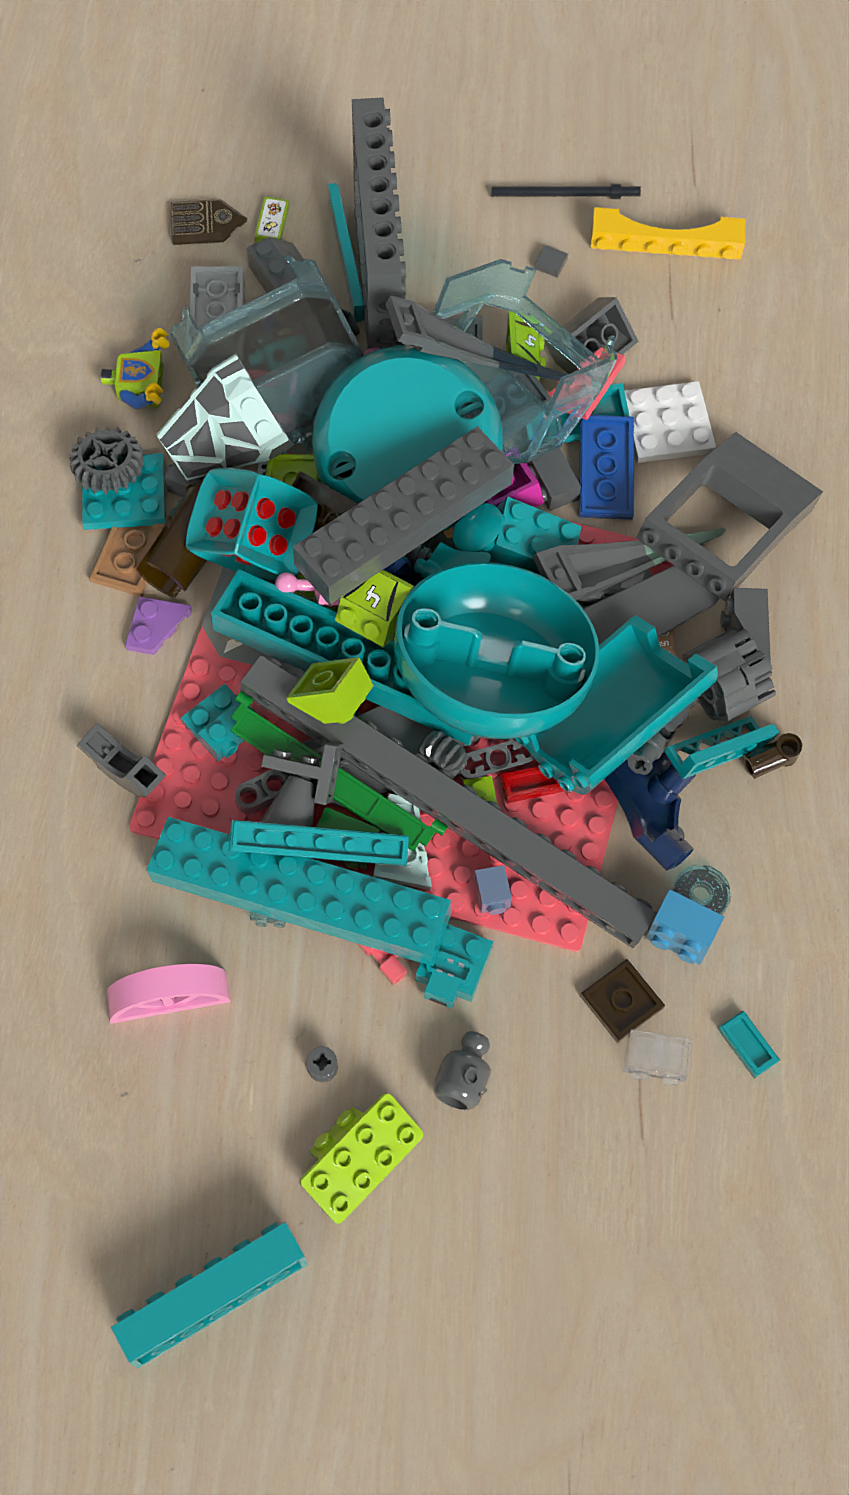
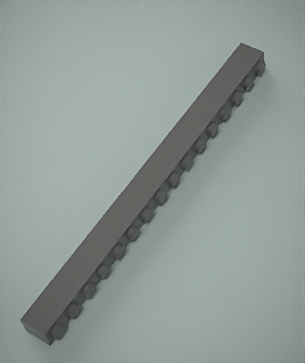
(460, 809)

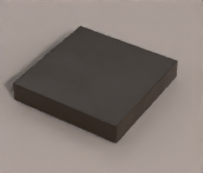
(622, 1000)

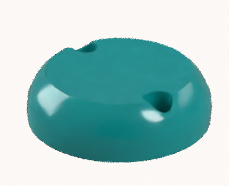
(393, 415)
(495, 650)

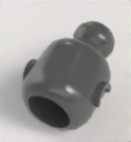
(464, 1073)

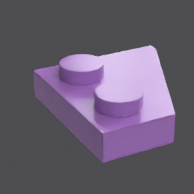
(154, 623)

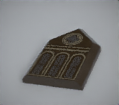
(203, 221)

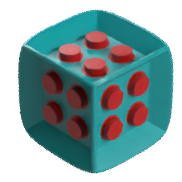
(250, 522)

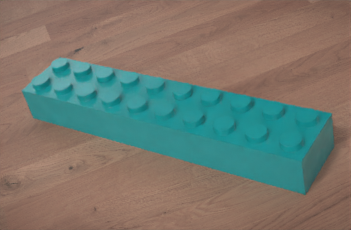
(308, 634)
(302, 892)

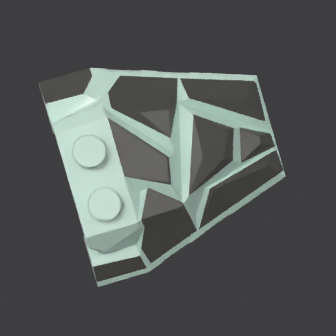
(223, 425)

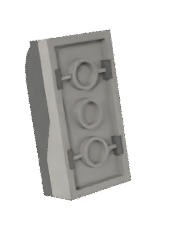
(215, 292)

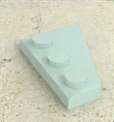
(416, 871)

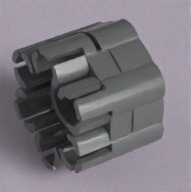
(737, 684)

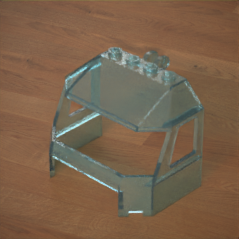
(527, 422)

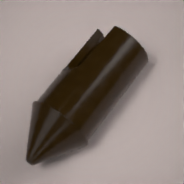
(168, 562)

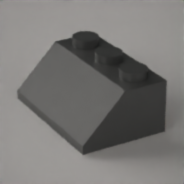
(269, 264)
(594, 327)

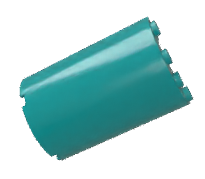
(630, 701)

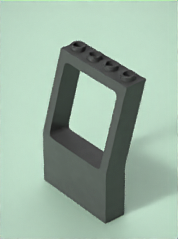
(753, 484)

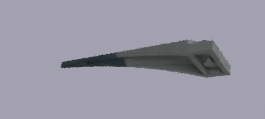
(435, 336)

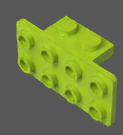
(358, 1155)

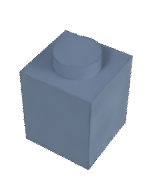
(492, 890)

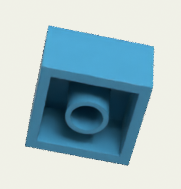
(684, 928)

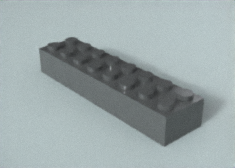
(403, 515)

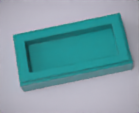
(749, 1044)

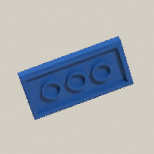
(606, 467)

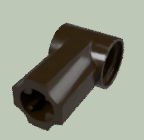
(772, 757)

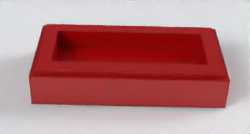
(527, 784)

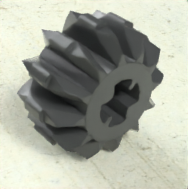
(443, 753)

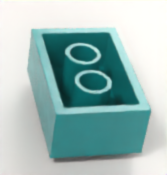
(529, 532)

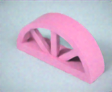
(167, 991)

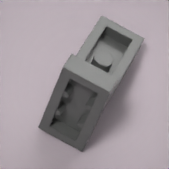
(309, 766)

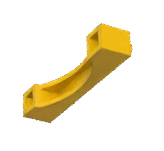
(618, 232)

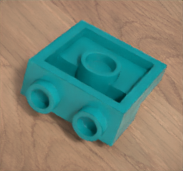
(212, 723)

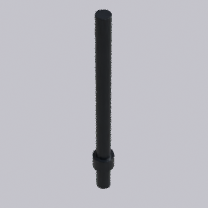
(614, 191)

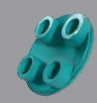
(478, 529)

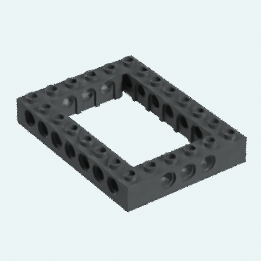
(375, 218)

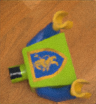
(139, 373)

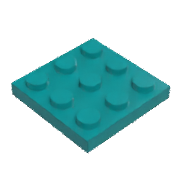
(132, 507)

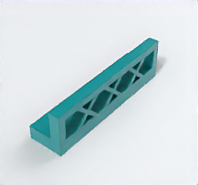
(719, 752)

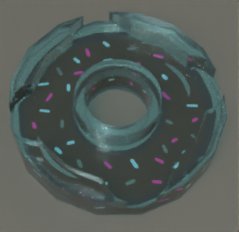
(709, 879)

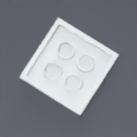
(669, 422)

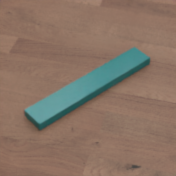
(346, 252)
(318, 843)

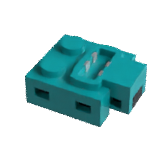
(456, 968)

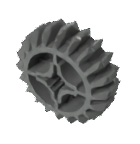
(106, 460)

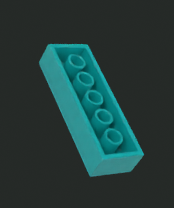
(208, 1295)

